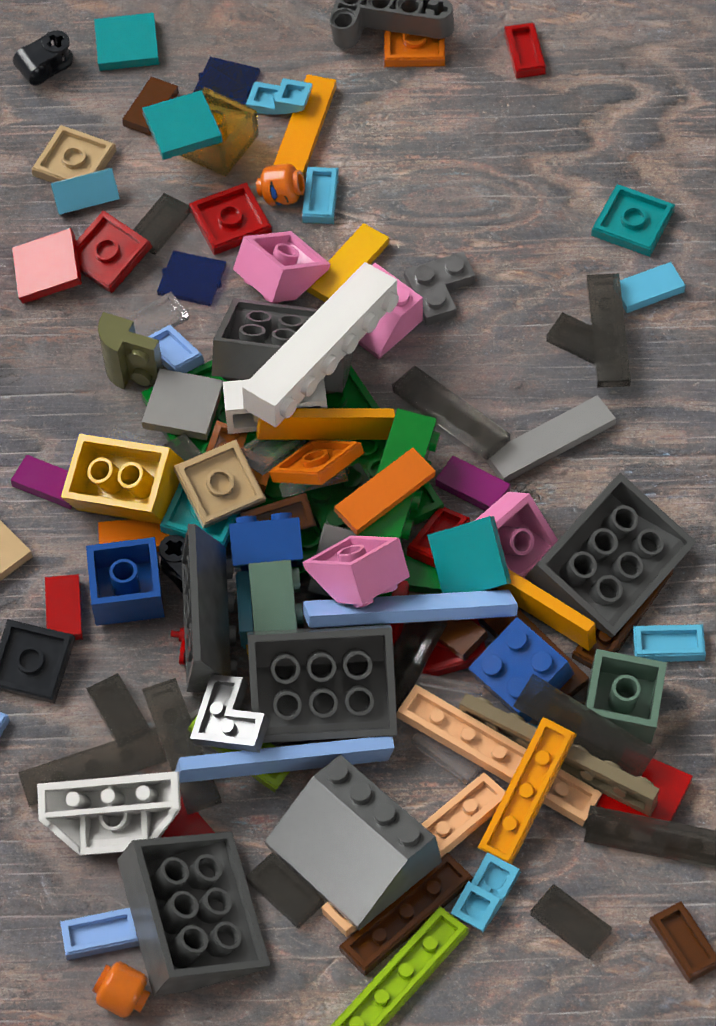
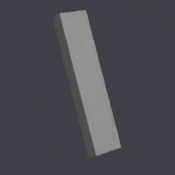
(551, 439)

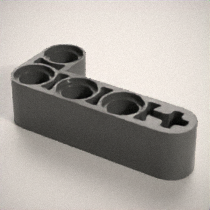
(411, 17)

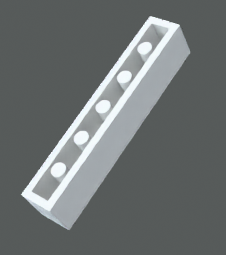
(320, 345)

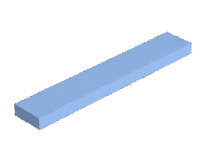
(412, 609)
(283, 758)

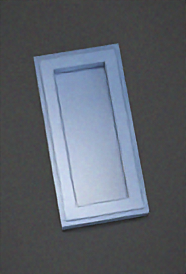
(176, 351)
(99, 934)

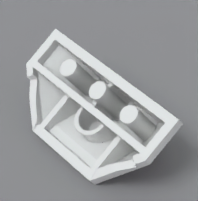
(109, 811)

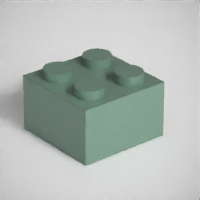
(273, 596)
(627, 691)

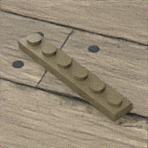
(602, 775)

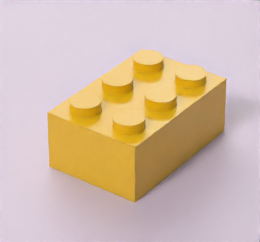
(121, 478)

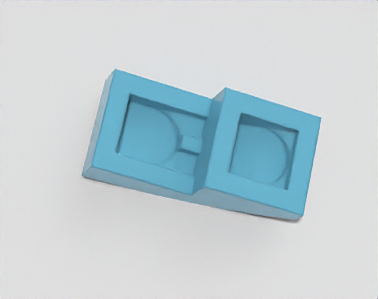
(282, 99)
(485, 892)

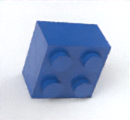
(265, 540)
(125, 581)
(513, 659)

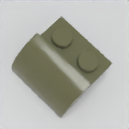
(126, 353)

